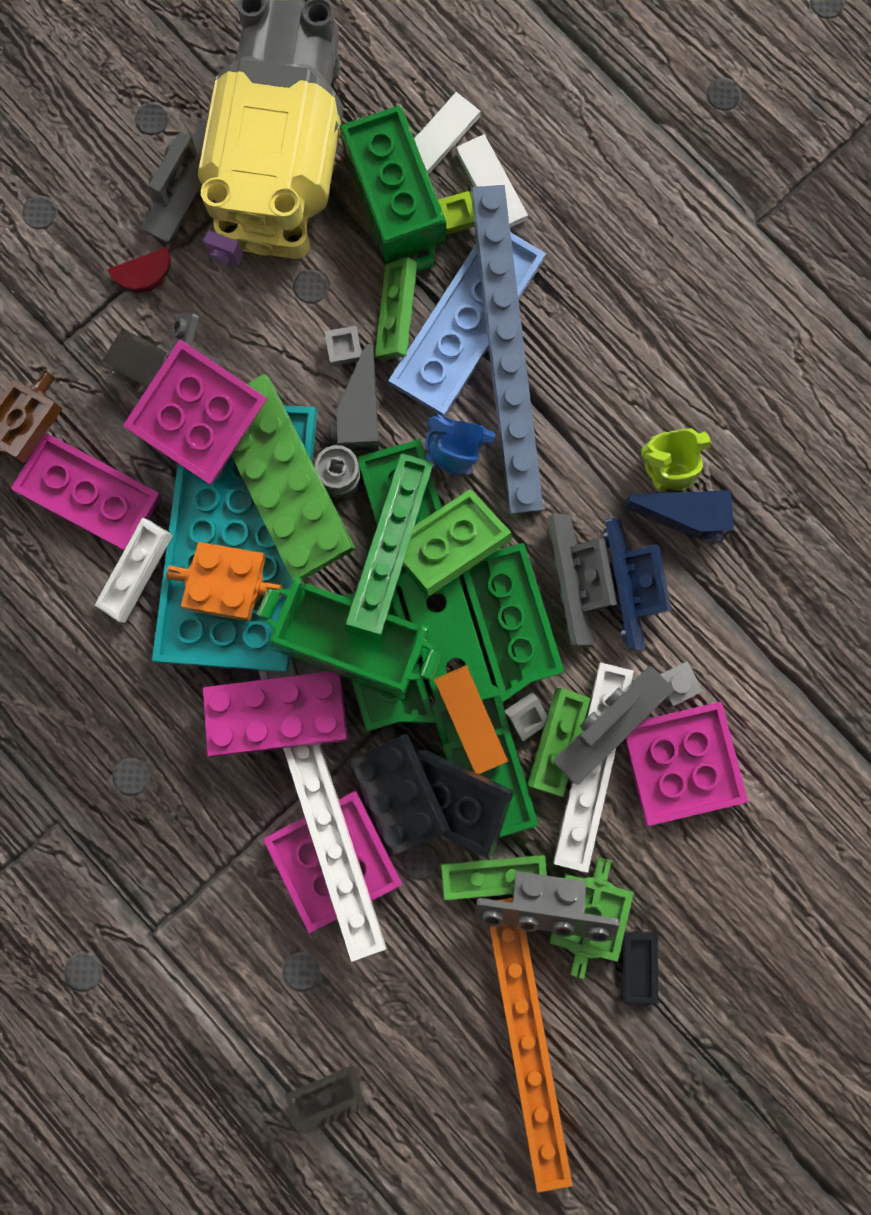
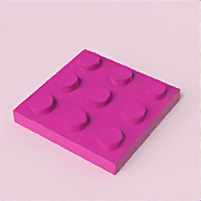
(195, 412)
(685, 764)
(302, 873)

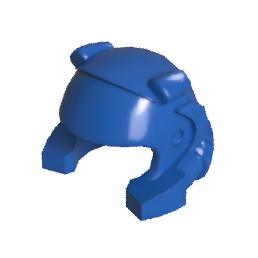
(455, 444)

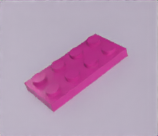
(85, 491)
(274, 714)

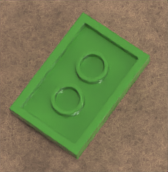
(453, 541)

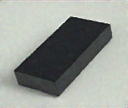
(640, 967)

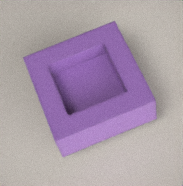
(223, 249)

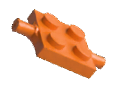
(222, 581)

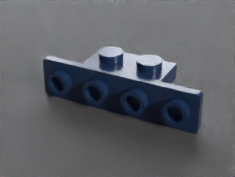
(639, 583)

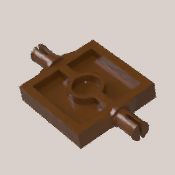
(26, 416)

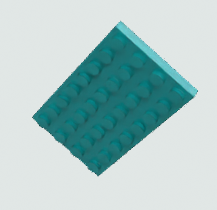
(228, 518)

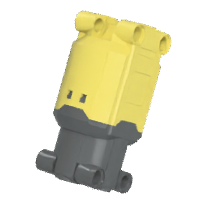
(274, 127)

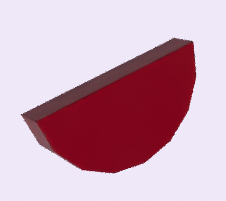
(143, 272)

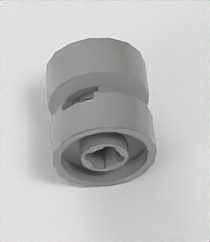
(338, 471)

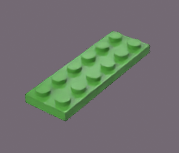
(289, 490)

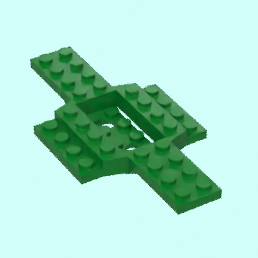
(510, 627)

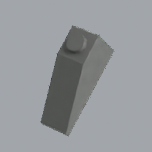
(357, 410)

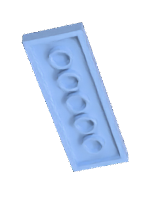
(456, 334)

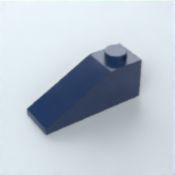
(691, 513)

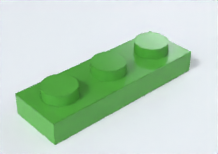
(396, 309)
(561, 728)
(487, 876)

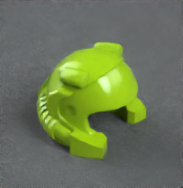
(675, 458)

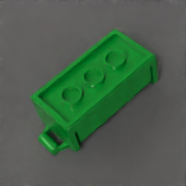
(394, 186)
(314, 632)

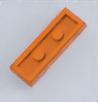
(471, 720)

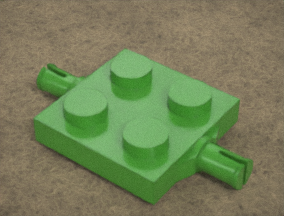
(600, 900)

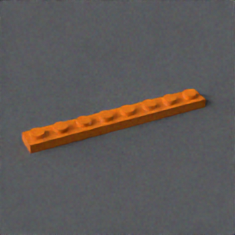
(530, 1057)

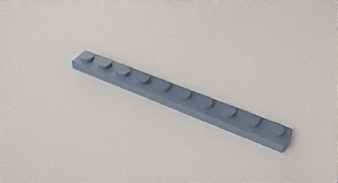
(506, 349)

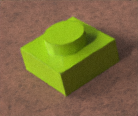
(457, 212)

